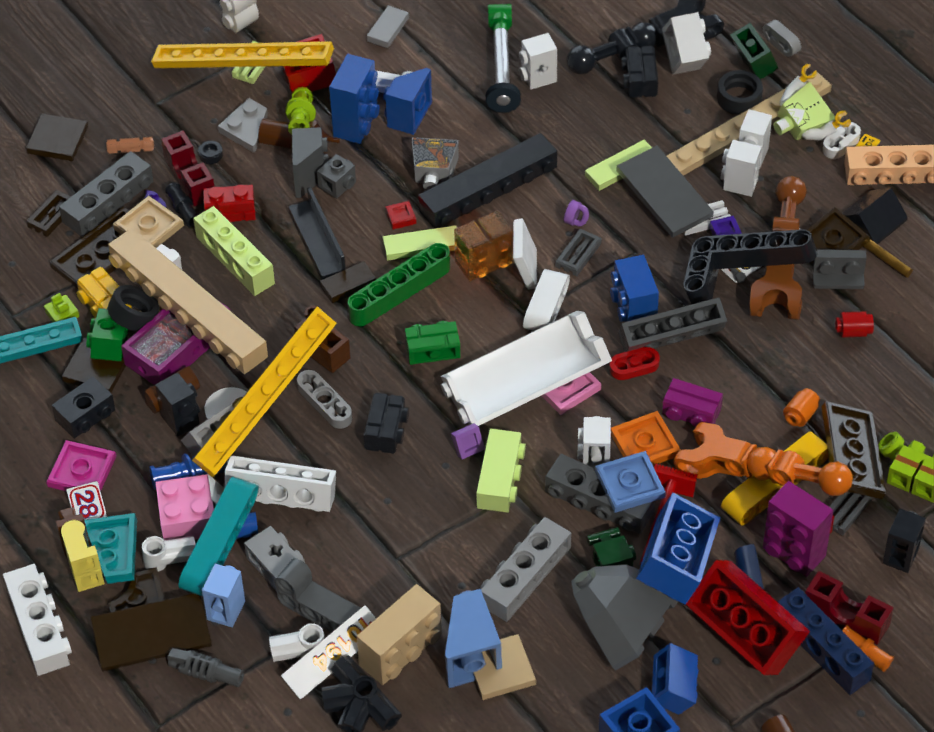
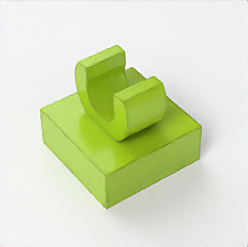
(60, 308)

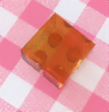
(476, 253)

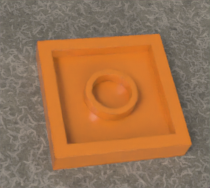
(646, 434)

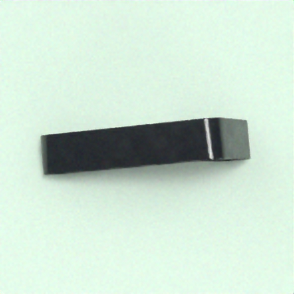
(742, 251)

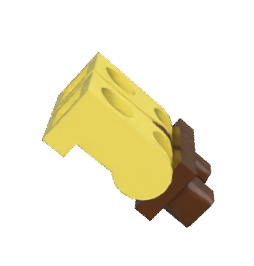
(76, 546)

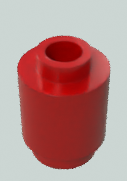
(854, 324)

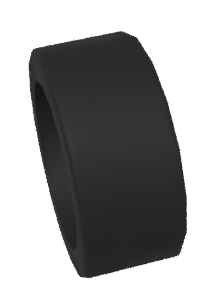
(742, 79)
(135, 297)

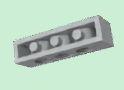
(507, 600)

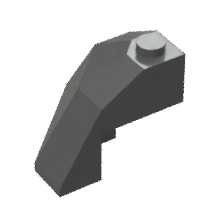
(619, 610)

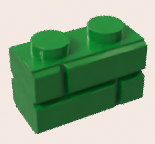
(432, 342)

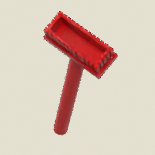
(676, 482)

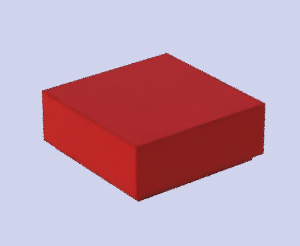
(400, 215)

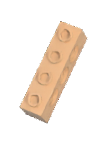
(889, 164)

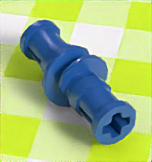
(178, 470)

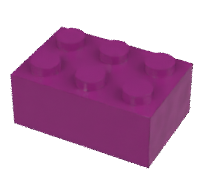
(797, 528)

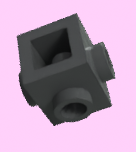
(336, 176)

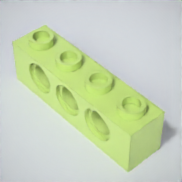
(234, 251)

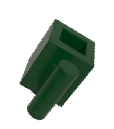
(611, 548)

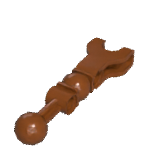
(778, 283)

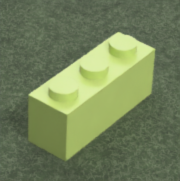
(500, 470)

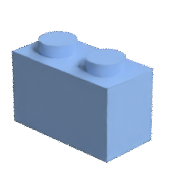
(223, 595)

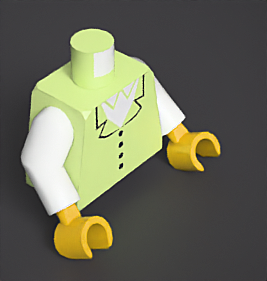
(805, 111)

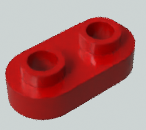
(633, 363)

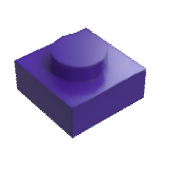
(725, 226)

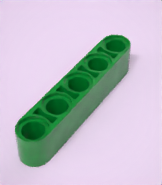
(399, 284)

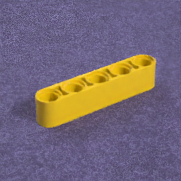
(754, 495)

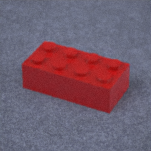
(747, 617)

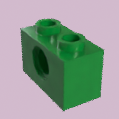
(106, 337)

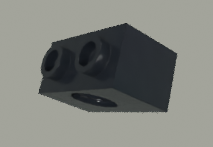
(83, 407)

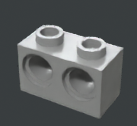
(200, 435)

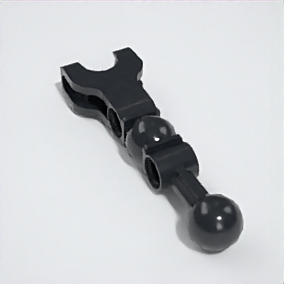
(582, 58)

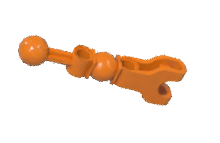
(741, 459)

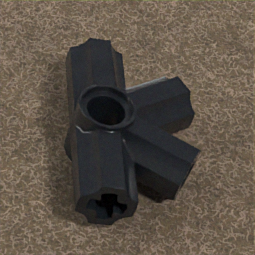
(357, 707)

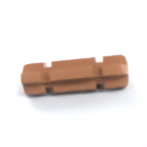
(130, 144)

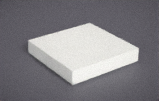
(524, 253)

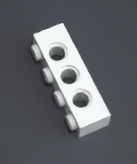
(292, 481)
(45, 655)

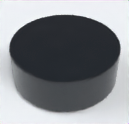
(210, 152)

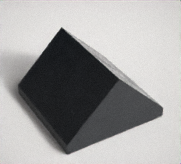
(877, 213)

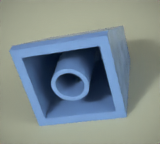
(468, 636)

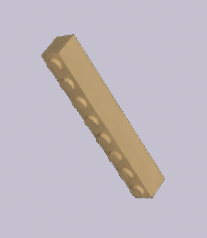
(188, 301)

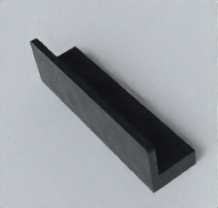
(317, 236)

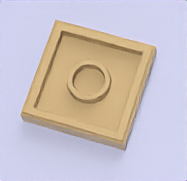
(150, 221)
(514, 674)

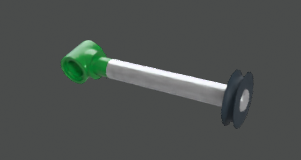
(503, 95)

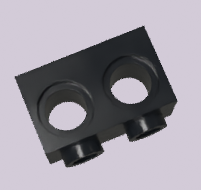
(904, 540)

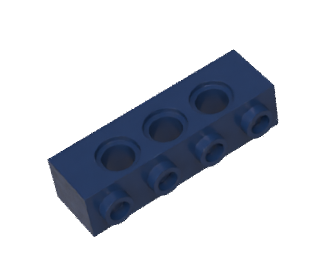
(829, 644)

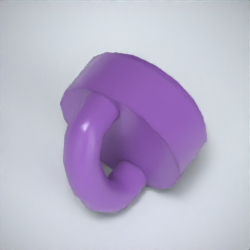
(572, 213)

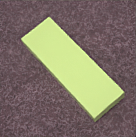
(605, 172)
(411, 243)

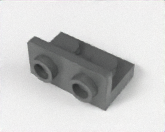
(839, 269)

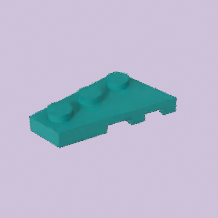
(115, 545)

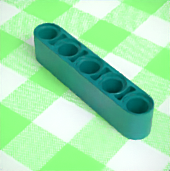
(219, 534)

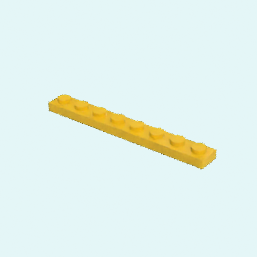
(243, 55)
(264, 392)

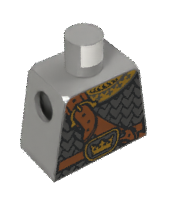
(434, 160)

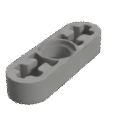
(325, 409)

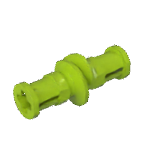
(300, 109)

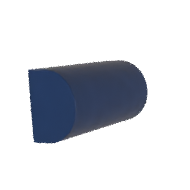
(747, 561)

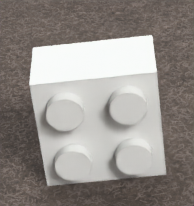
(686, 43)

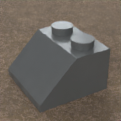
(307, 157)

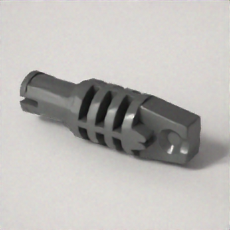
(204, 667)

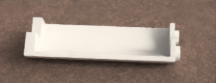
(525, 369)

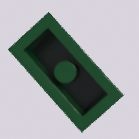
(754, 51)

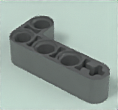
(310, 599)

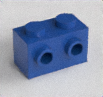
(675, 678)

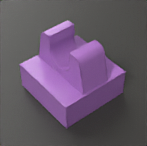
(467, 441)

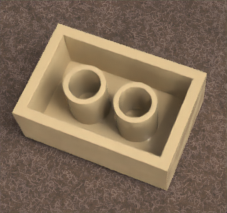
(399, 634)

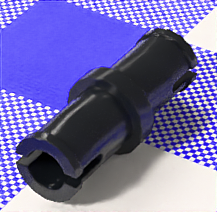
(181, 203)

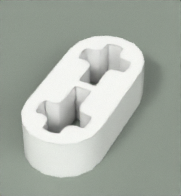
(831, 141)

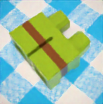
(913, 469)

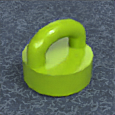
(890, 445)

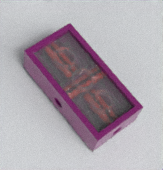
(162, 348)

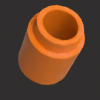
(801, 407)

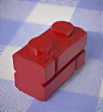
(233, 202)

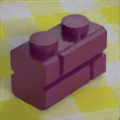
(691, 403)

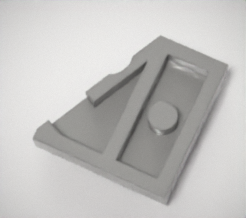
(244, 124)

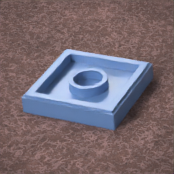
(630, 481)

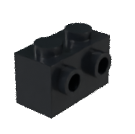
(178, 404)

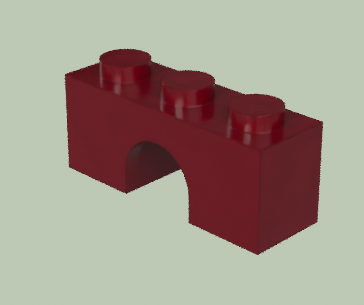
(182, 161)
(867, 618)

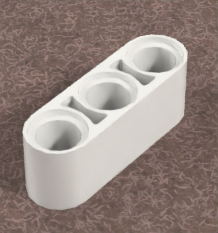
(546, 300)

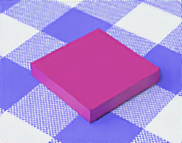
(80, 465)

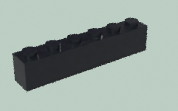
(487, 181)

